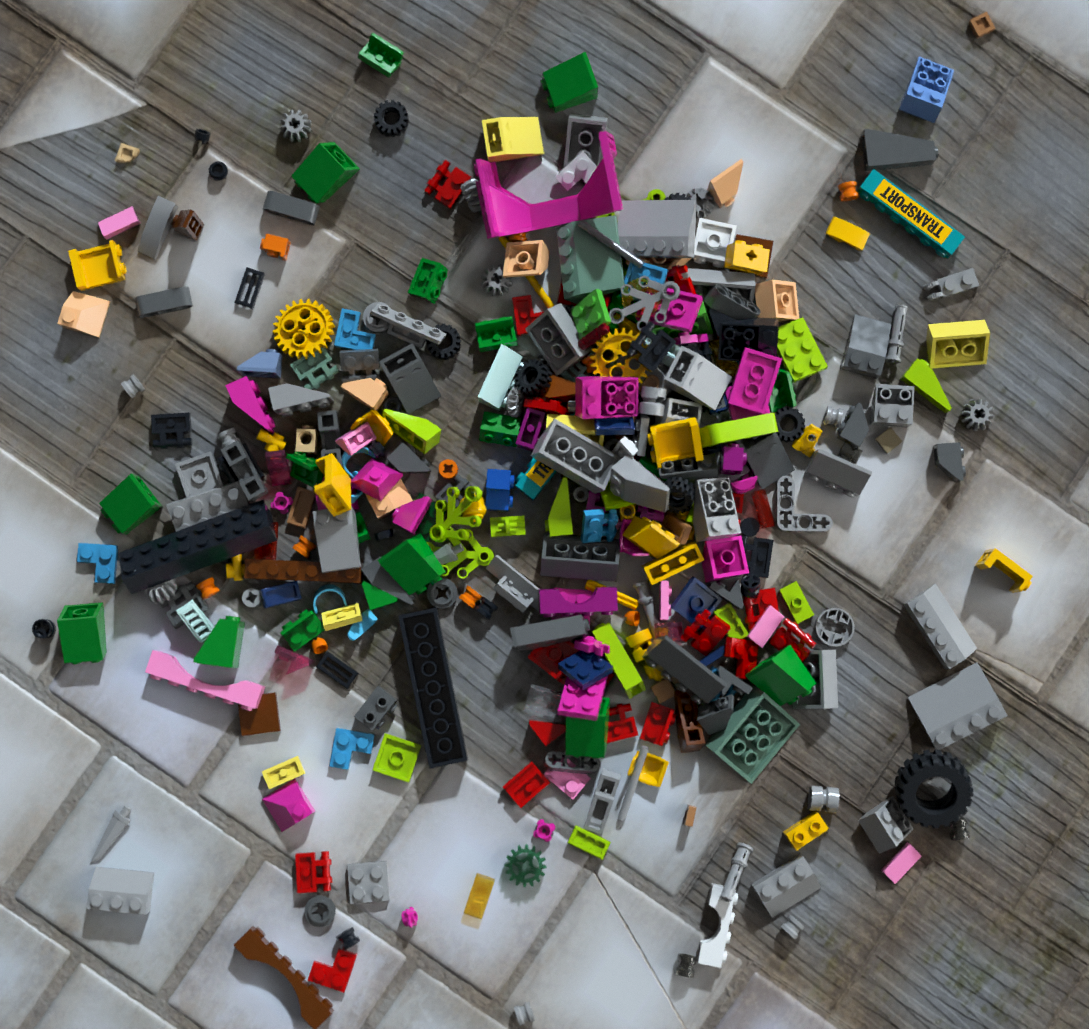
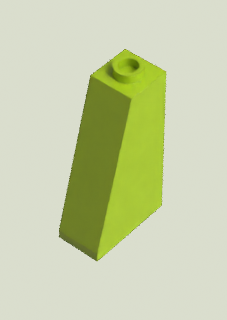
(619, 659)

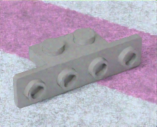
(407, 328)
(513, 585)

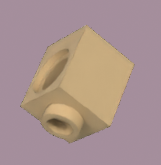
(310, 448)

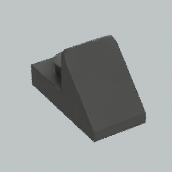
(733, 595)
(739, 686)

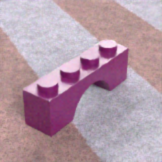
(602, 600)

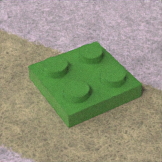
(590, 313)

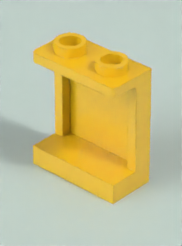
(97, 266)
(675, 441)
(336, 489)
(1008, 567)

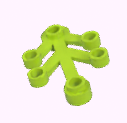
(453, 515)
(476, 555)

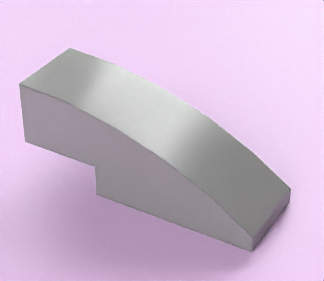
(157, 227)
(602, 801)

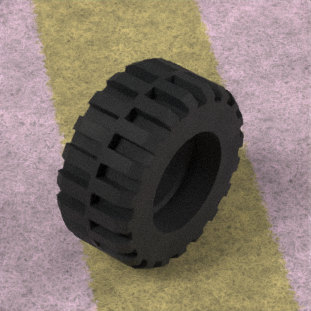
(937, 811)

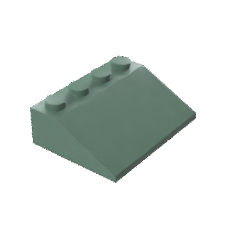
(587, 261)
(753, 734)

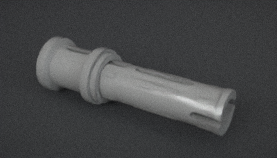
(895, 342)
(646, 600)
(738, 863)

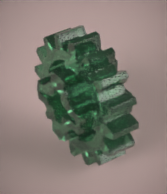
(529, 857)

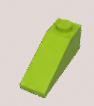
(926, 384)
(413, 429)
(560, 516)

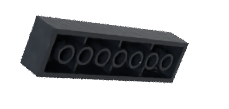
(197, 546)
(433, 688)

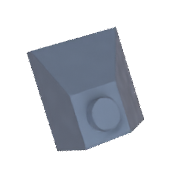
(263, 364)

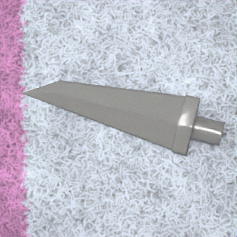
(448, 553)
(115, 827)

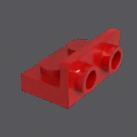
(657, 724)

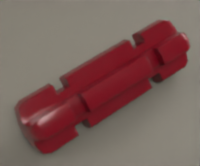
(593, 336)

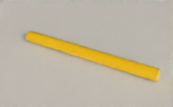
(532, 280)

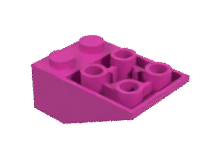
(245, 396)
(606, 397)

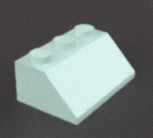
(500, 378)

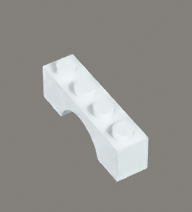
(711, 950)

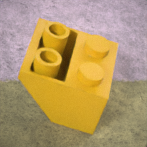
(650, 537)

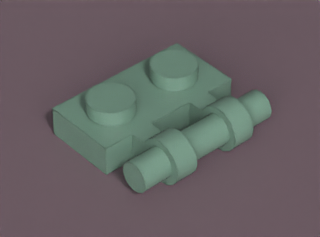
(306, 367)

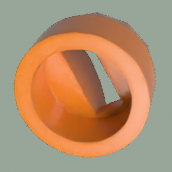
(633, 618)
(319, 646)

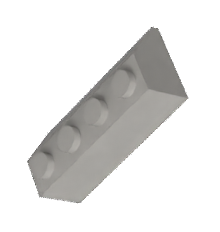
(738, 282)
(575, 456)
(940, 627)

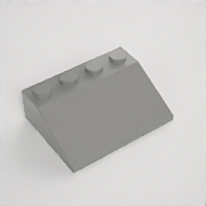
(658, 228)
(957, 706)

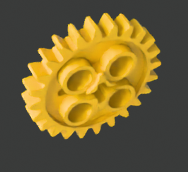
(294, 316)
(613, 343)

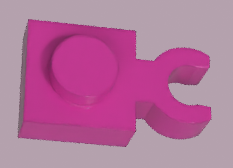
(686, 338)
(589, 644)

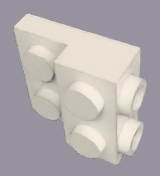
(712, 241)

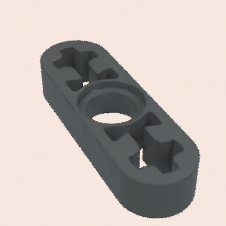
(585, 769)

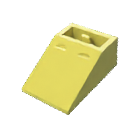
(512, 138)

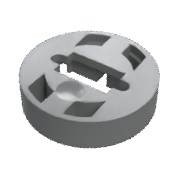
(837, 618)

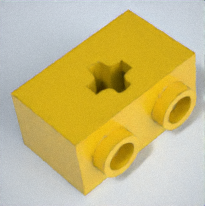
(746, 257)
(805, 830)

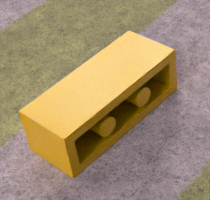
(672, 562)

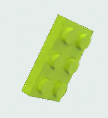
(799, 350)

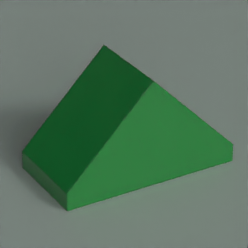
(376, 597)

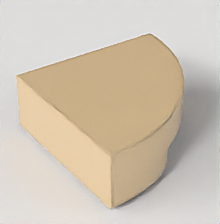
(126, 153)

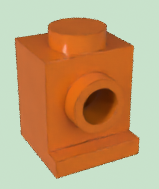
(275, 246)

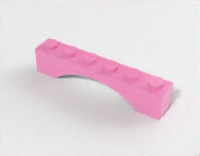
(168, 667)

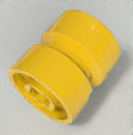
(637, 639)

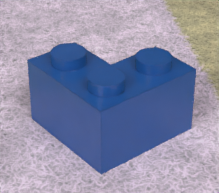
(498, 490)

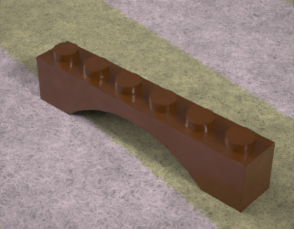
(298, 571)
(256, 947)

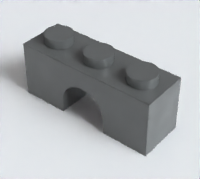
(330, 431)
(245, 471)

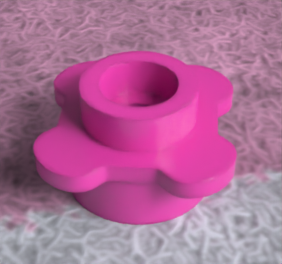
(276, 503)
(544, 835)
(410, 917)

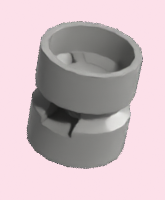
(652, 401)
(823, 799)

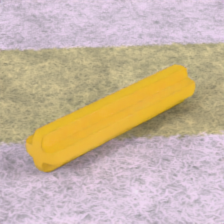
(621, 598)

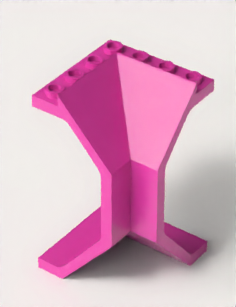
(510, 215)

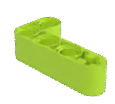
(738, 429)

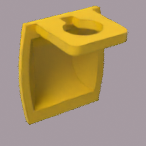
(379, 425)
(652, 771)

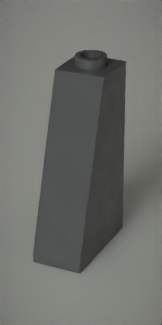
(893, 151)
(549, 632)

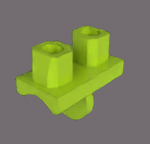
(507, 526)

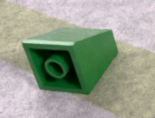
(570, 83)
(324, 172)
(129, 504)
(413, 565)
(82, 633)
(223, 644)
(782, 677)
(588, 736)

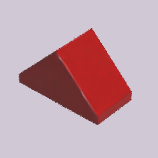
(547, 731)

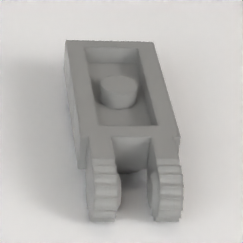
(953, 284)

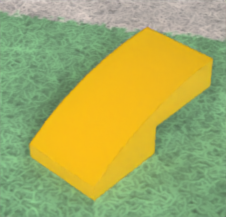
(848, 233)

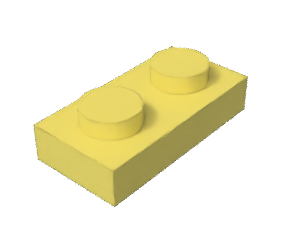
(341, 616)
(283, 772)

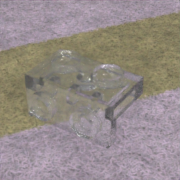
(543, 703)

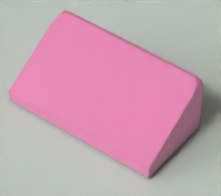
(119, 223)
(356, 439)
(765, 626)
(901, 863)

